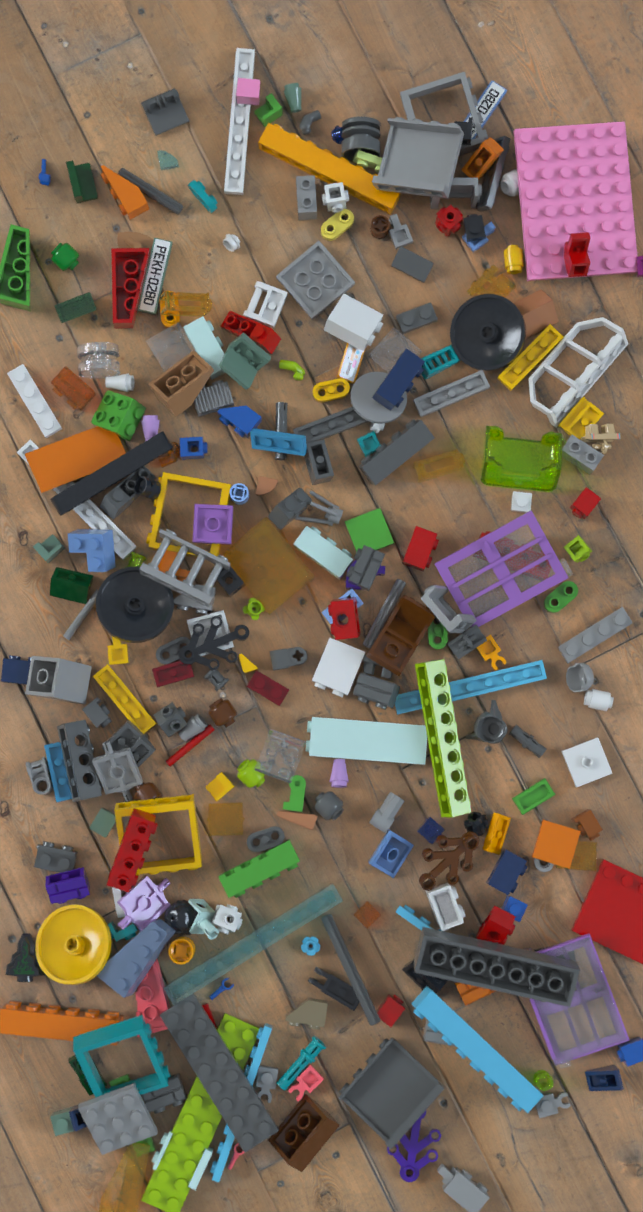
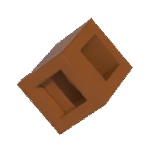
(587, 824)

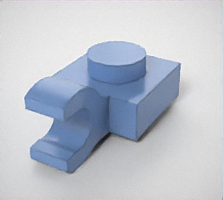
(475, 245)

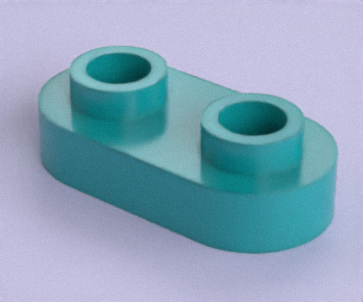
(206, 200)

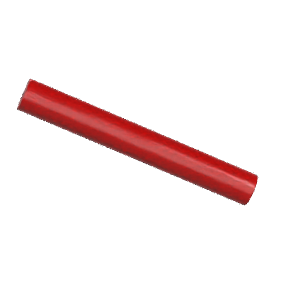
(190, 745)

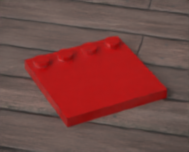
(614, 911)

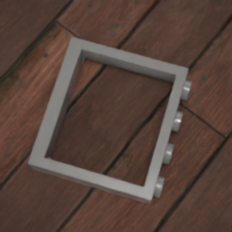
(441, 84)

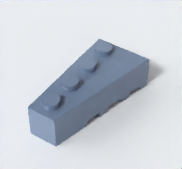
(134, 960)

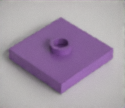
(212, 524)

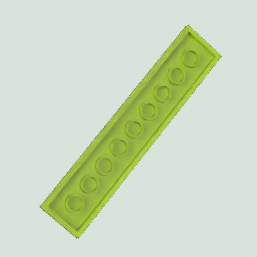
(195, 1126)

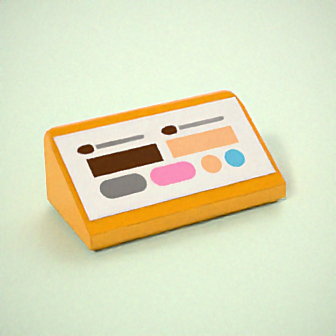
(350, 363)

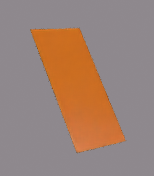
(74, 457)

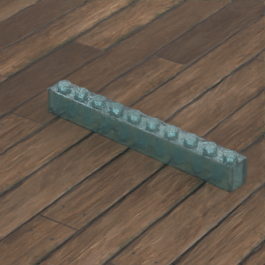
(253, 943)

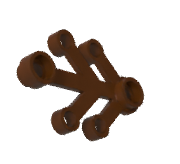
(450, 858)

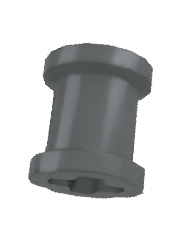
(216, 679)

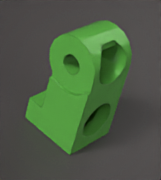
(297, 794)

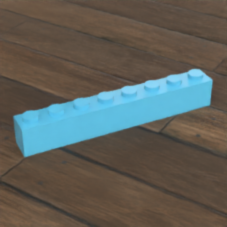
(474, 1047)

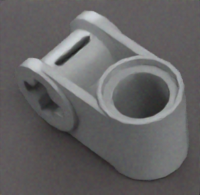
(39, 774)

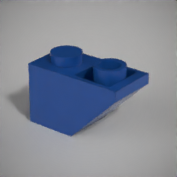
(240, 418)

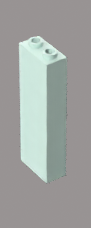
(367, 740)

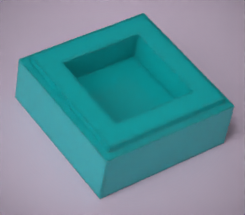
(368, 443)

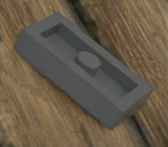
(416, 318)

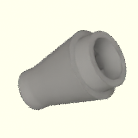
(195, 725)

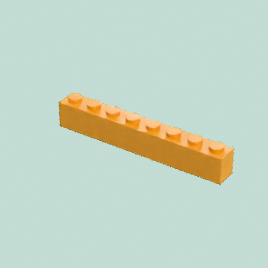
(325, 166)

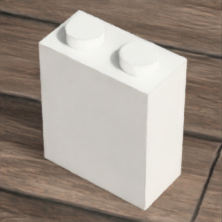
(354, 322)
(338, 667)

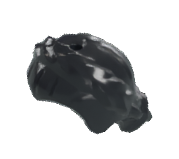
(183, 916)

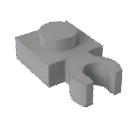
(267, 1080)
(548, 1104)

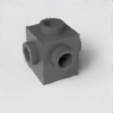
(171, 719)

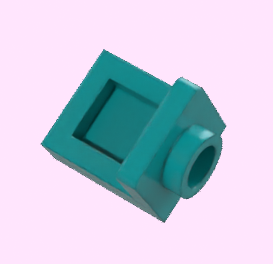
(127, 933)

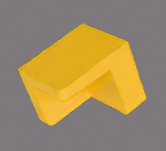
(219, 786)

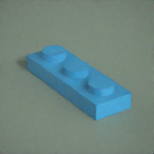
(278, 442)
(58, 772)

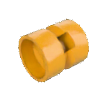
(182, 950)

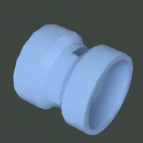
(239, 497)

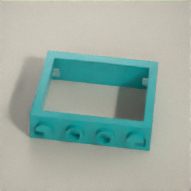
(113, 1033)

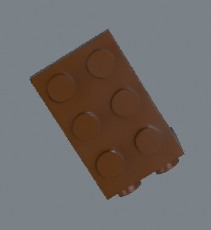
(401, 635)

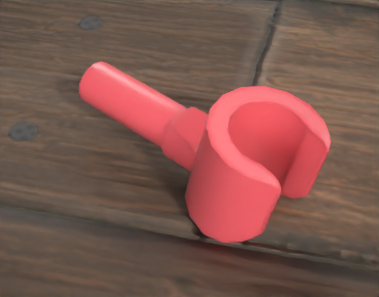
(235, 1156)

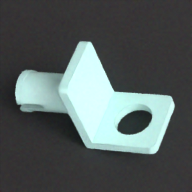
(202, 922)

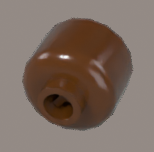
(222, 712)
(147, 791)

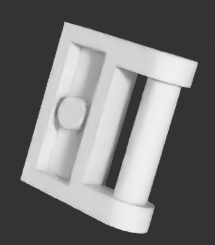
(271, 306)

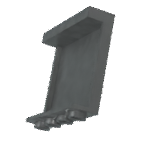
(391, 1091)

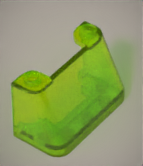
(521, 461)

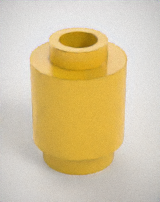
(513, 259)

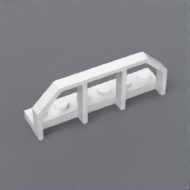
(591, 374)

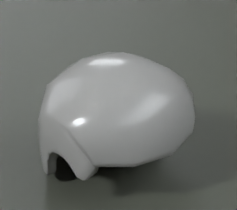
(579, 677)

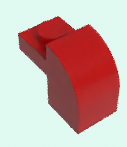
(576, 255)

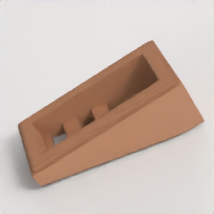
(302, 819)

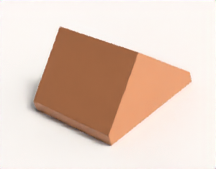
(537, 312)

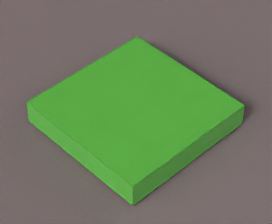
(369, 530)

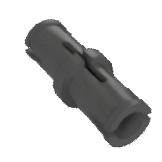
(527, 741)

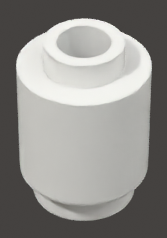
(598, 699)

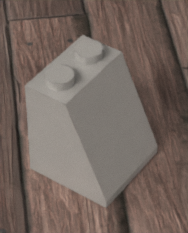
(58, 679)

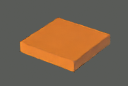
(556, 844)

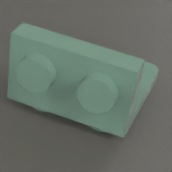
(243, 360)

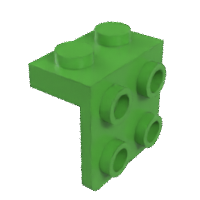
(119, 414)

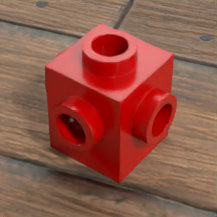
(450, 225)

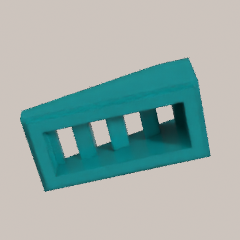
(428, 366)

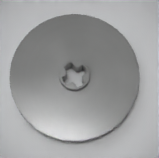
(366, 406)

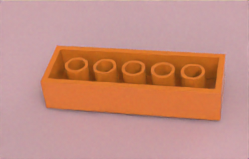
(52, 1021)

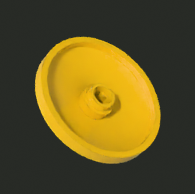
(73, 944)

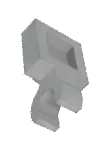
(399, 234)

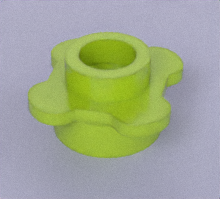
(258, 608)

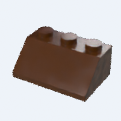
(303, 1133)

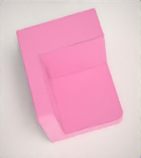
(248, 91)

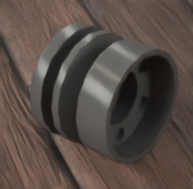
(362, 135)

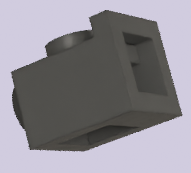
(97, 713)

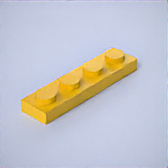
(530, 357)
(124, 699)

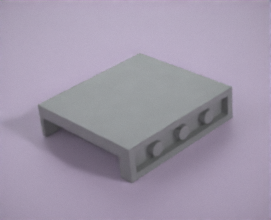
(419, 157)

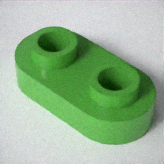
(560, 596)
(437, 630)

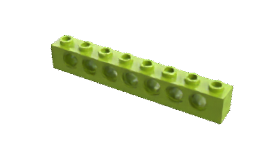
(441, 722)

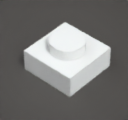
(521, 502)

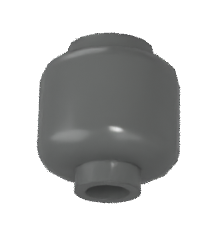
(329, 805)

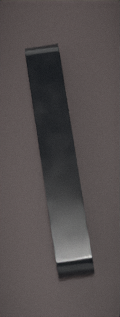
(111, 473)

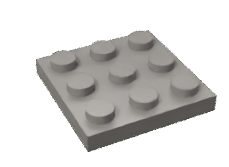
(315, 280)
(117, 1119)

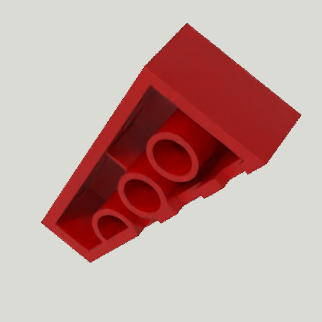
(128, 276)

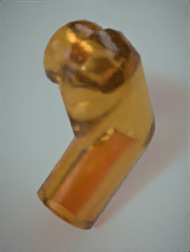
(172, 457)

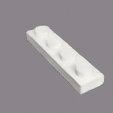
(34, 401)

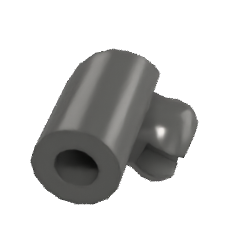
(307, 121)

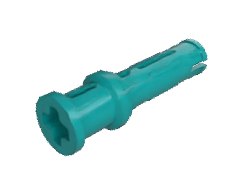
(307, 1056)

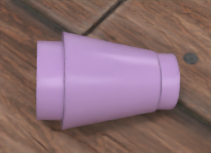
(150, 426)
(339, 774)

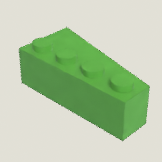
(16, 269)
(258, 869)

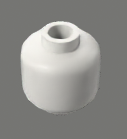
(509, 183)

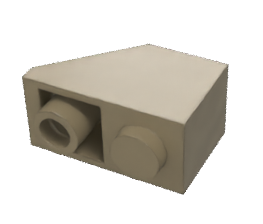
(309, 1012)

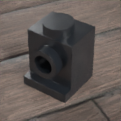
(231, 588)

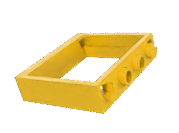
(159, 503)
(164, 805)

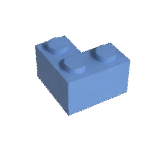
(97, 545)

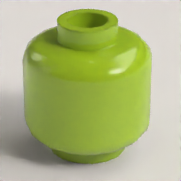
(248, 775)

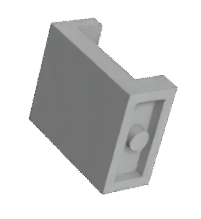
(462, 189)
(442, 610)

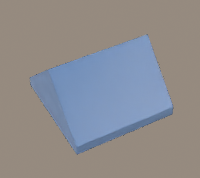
(390, 853)

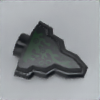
(24, 961)

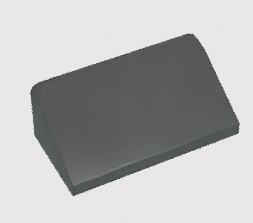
(412, 264)

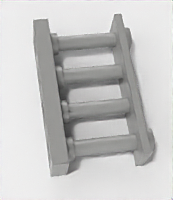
(186, 587)

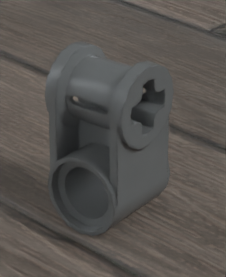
(284, 658)

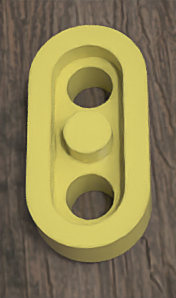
(337, 224)

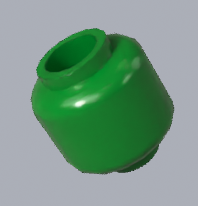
(65, 257)

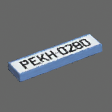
(487, 103)

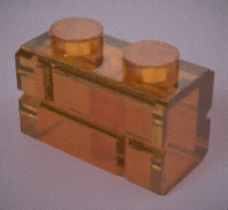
(72, 388)

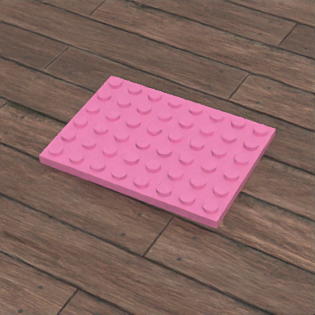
(575, 184)

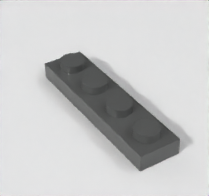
(492, 177)
(330, 425)

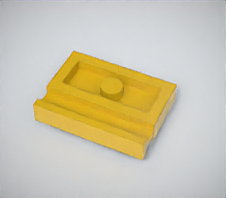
(581, 415)

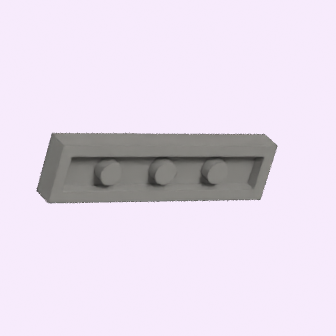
(451, 393)
(595, 635)

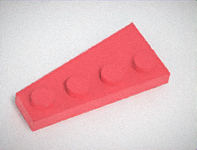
(152, 999)

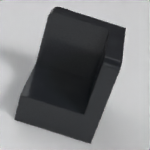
(467, 130)

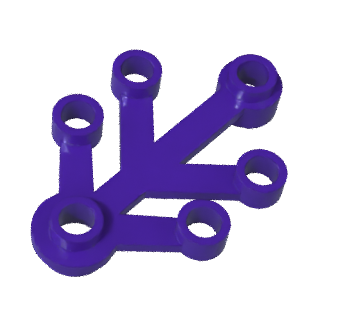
(413, 1147)

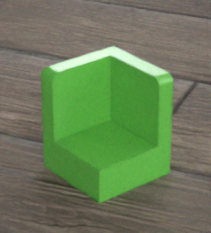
(269, 111)

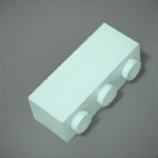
(206, 344)
(323, 551)

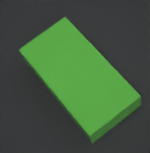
(533, 796)

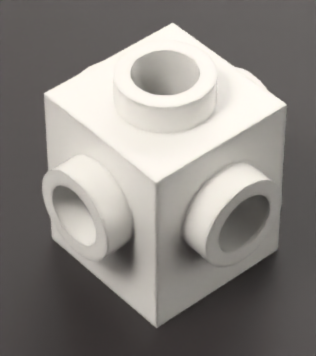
(335, 197)
(220, 916)

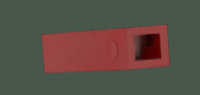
(259, 333)

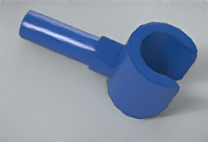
(43, 177)
(220, 989)

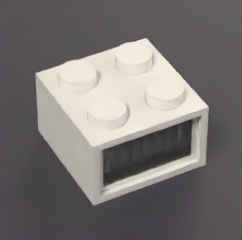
(444, 906)

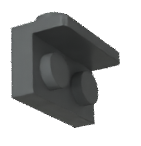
(55, 858)

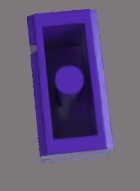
(67, 885)

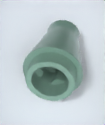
(293, 96)

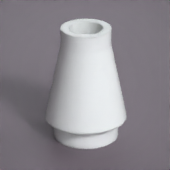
(121, 382)

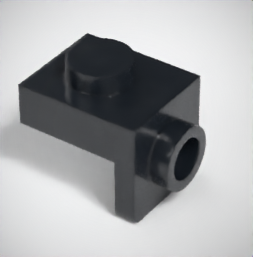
(474, 227)

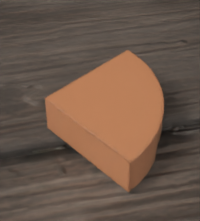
(265, 485)

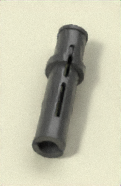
(281, 425)

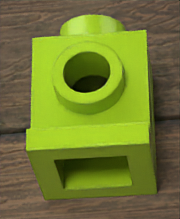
(578, 549)

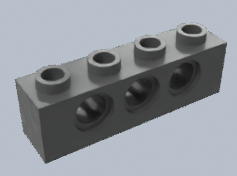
(75, 770)

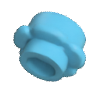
(305, 946)

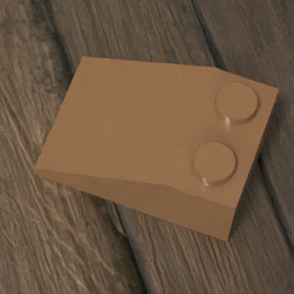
(182, 383)

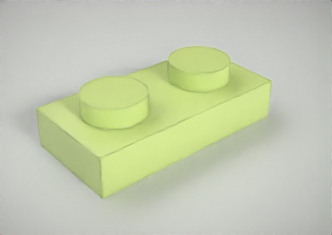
(367, 160)

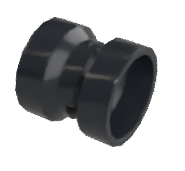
(147, 487)

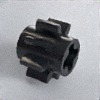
(476, 823)

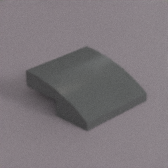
(132, 737)

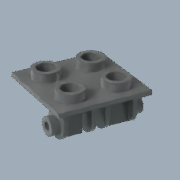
(165, 111)

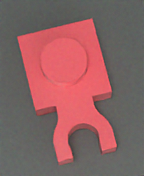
(308, 1080)

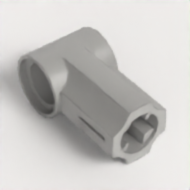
(385, 815)

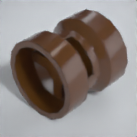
(380, 222)

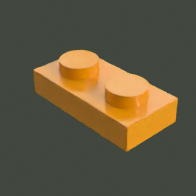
(496, 833)

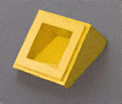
(246, 664)

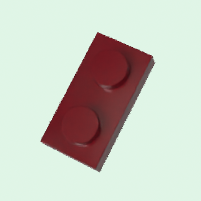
(172, 673)
(268, 688)

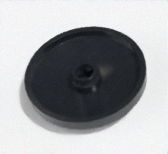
(488, 332)
(133, 606)

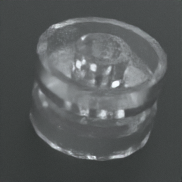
(98, 360)

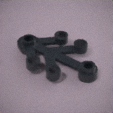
(210, 645)

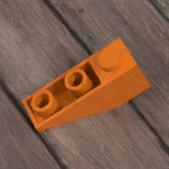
(128, 194)

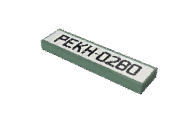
(155, 276)

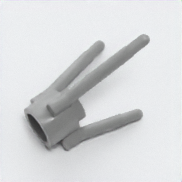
(333, 512)

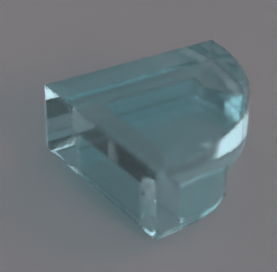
(167, 160)

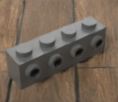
(396, 452)

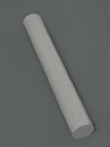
(81, 616)

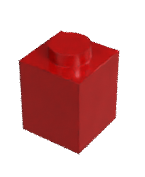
(585, 503)
(390, 1009)

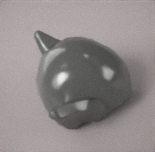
(489, 726)

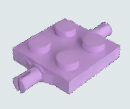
(143, 903)

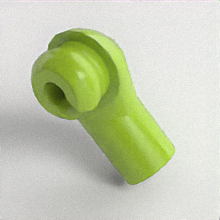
(298, 371)

